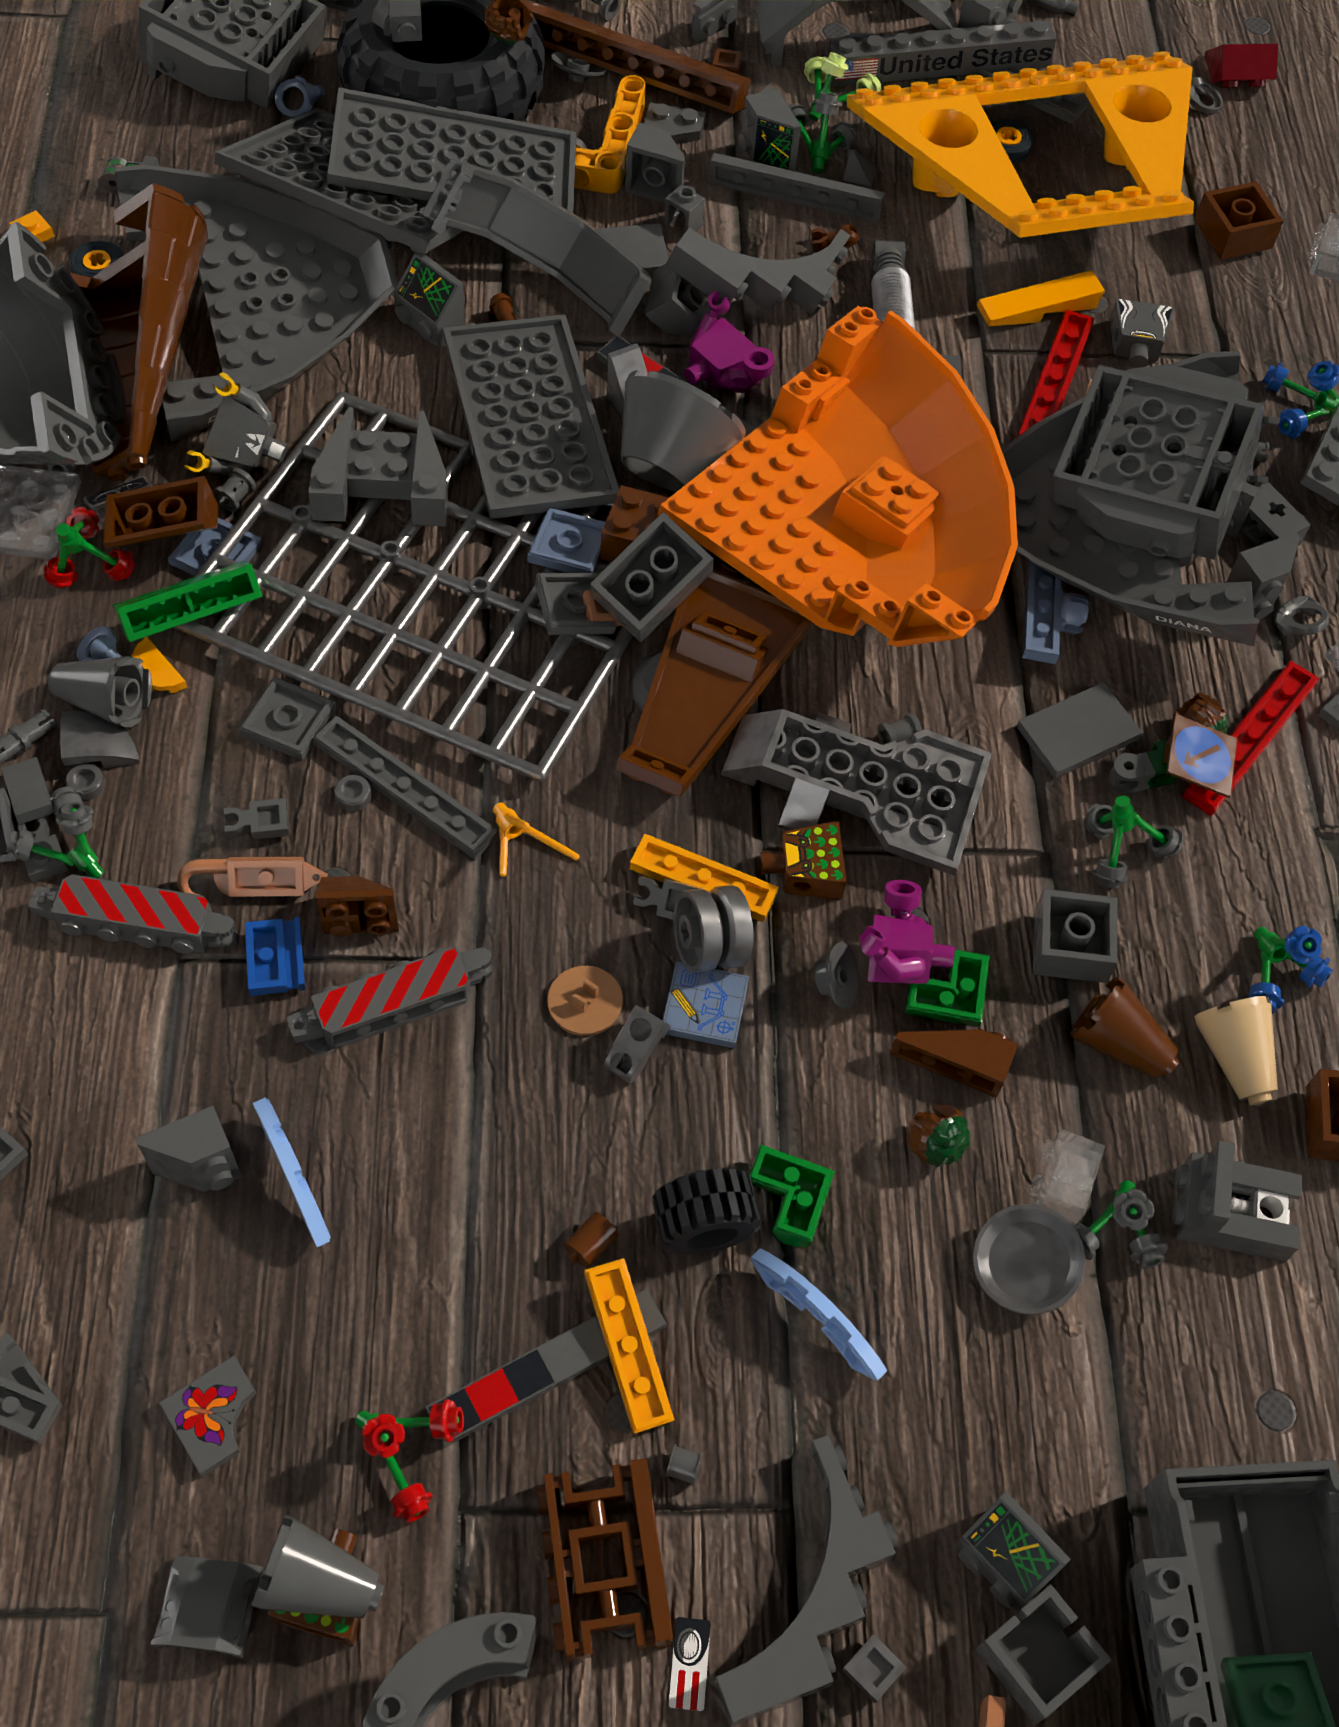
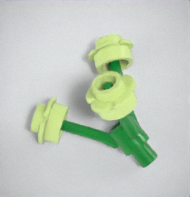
(824, 69)

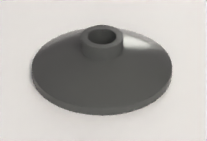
(576, 68)

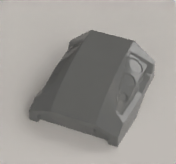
(208, 1605)

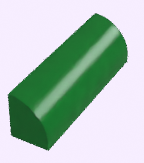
(187, 600)

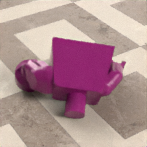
(724, 354)
(903, 946)

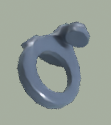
(311, 95)
(100, 643)

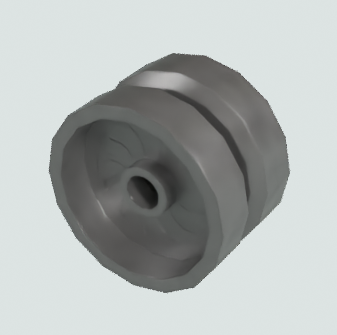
(713, 928)

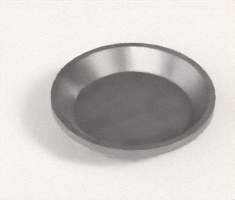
(1029, 1259)

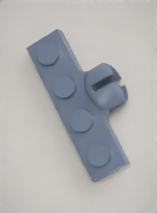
(1048, 613)

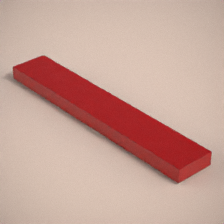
(1058, 368)
(1259, 729)

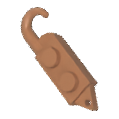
(254, 875)

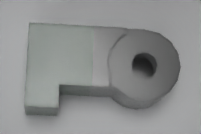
(1141, 771)

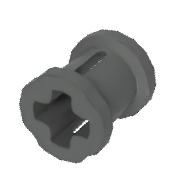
(226, 490)
(898, 730)

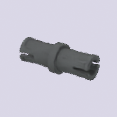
(24, 735)

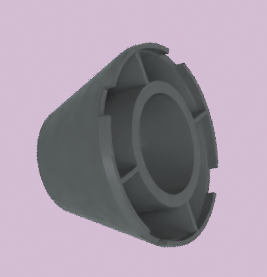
(673, 430)

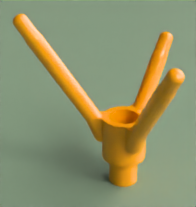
(512, 827)

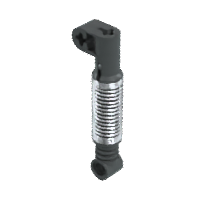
(891, 281)

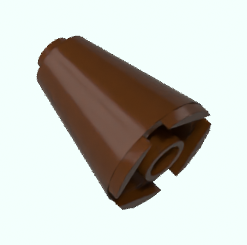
(1126, 1031)

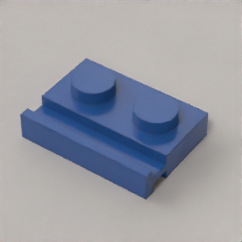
(274, 956)

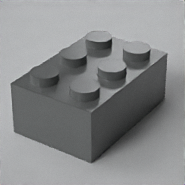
(652, 577)

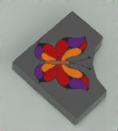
(207, 1414)

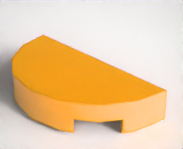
(162, 672)

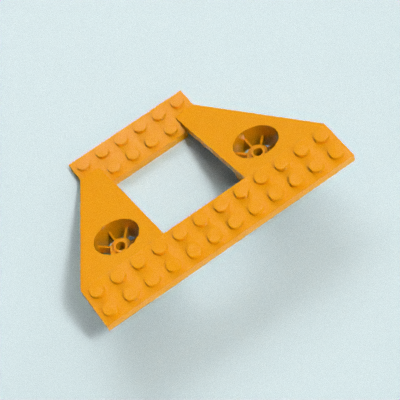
(958, 151)

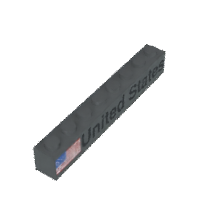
(946, 52)

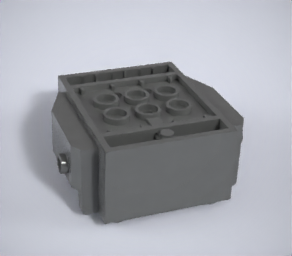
(230, 45)
(1148, 493)

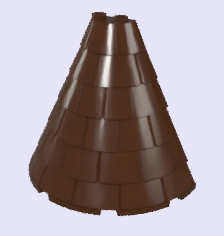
(143, 310)

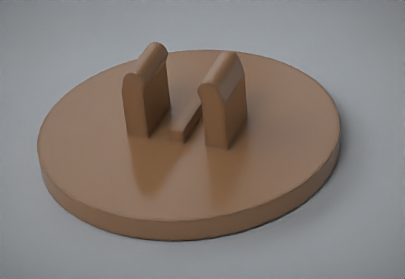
(585, 1000)

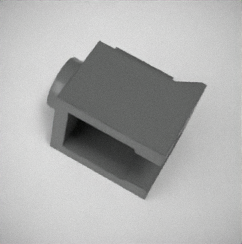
(687, 203)

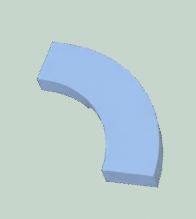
(292, 1172)
(836, 1326)

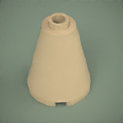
(1243, 1046)

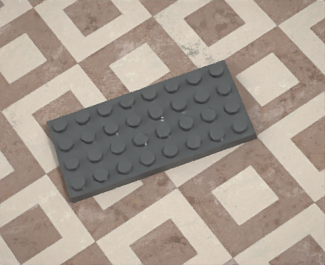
(406, 146)
(529, 416)

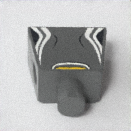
(1139, 330)

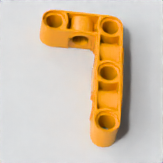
(605, 168)

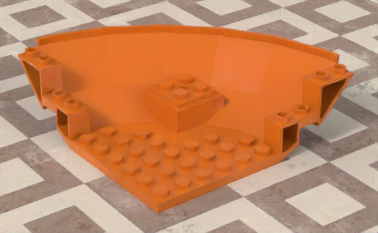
(866, 492)

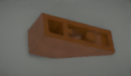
(965, 1056)

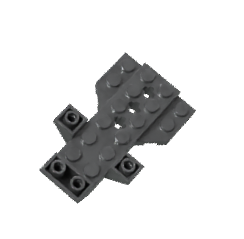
(831, 767)

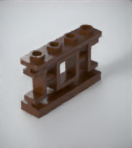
(638, 1554)

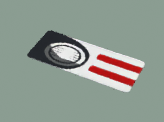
(689, 1664)

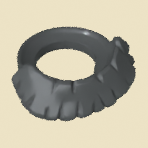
(1300, 604)

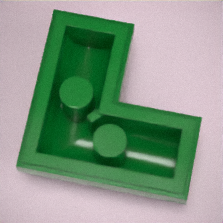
(958, 999)
(803, 1189)

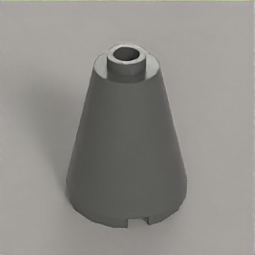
(104, 687)
(315, 1576)

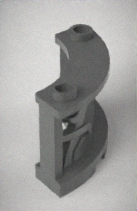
(449, 1660)

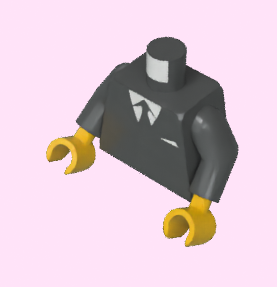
(239, 434)

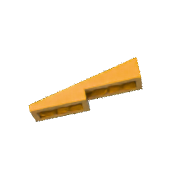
(1030, 303)

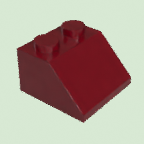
(1242, 64)

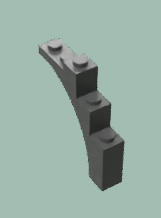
(763, 280)
(795, 1661)

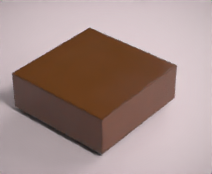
(727, 60)

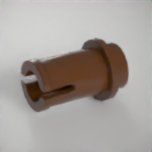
(501, 307)

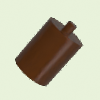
(590, 1240)

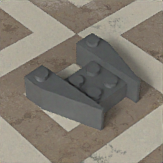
(379, 467)

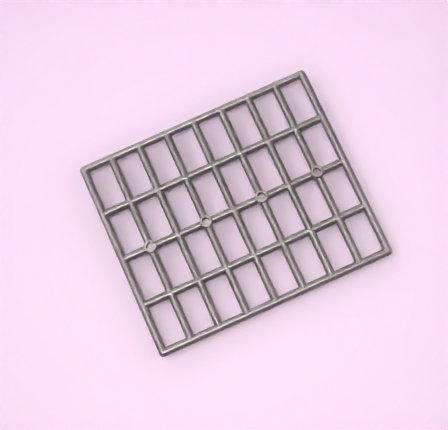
(391, 562)

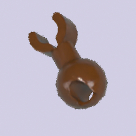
(822, 239)

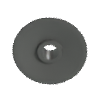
(838, 976)

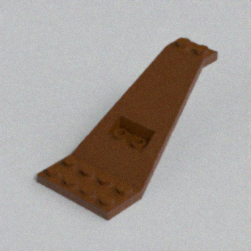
(712, 669)

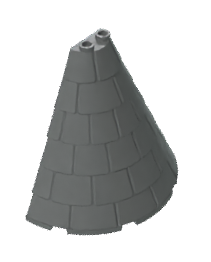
(55, 378)

